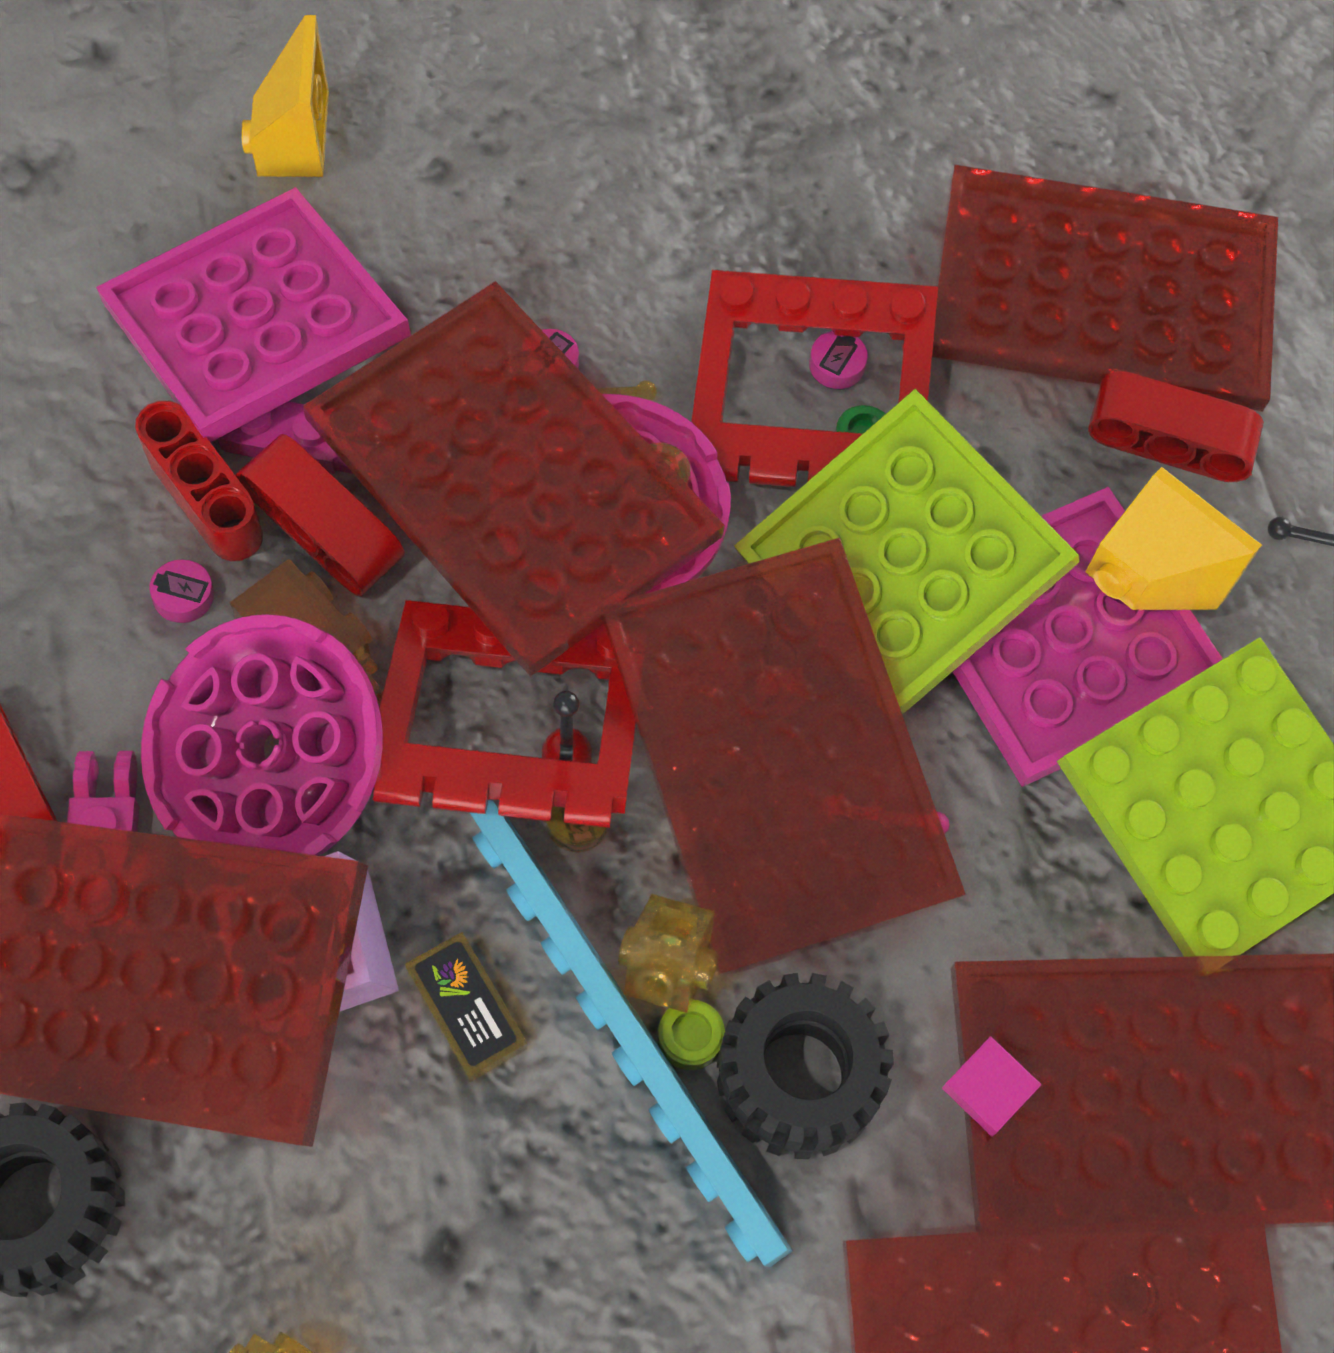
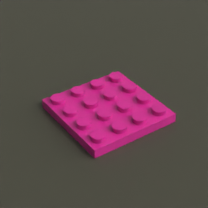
(253, 313)
(1077, 656)

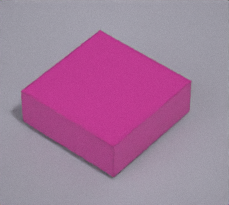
(991, 1086)

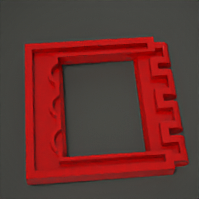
(794, 305)
(469, 778)

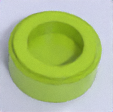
(691, 1038)

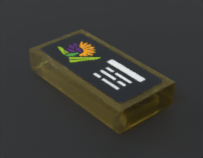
(466, 1006)

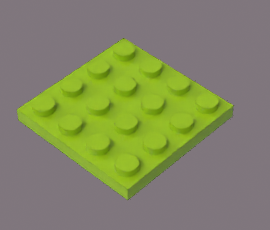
(930, 539)
(1218, 803)

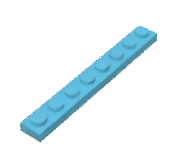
(639, 1054)

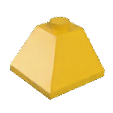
(291, 110)
(1171, 551)

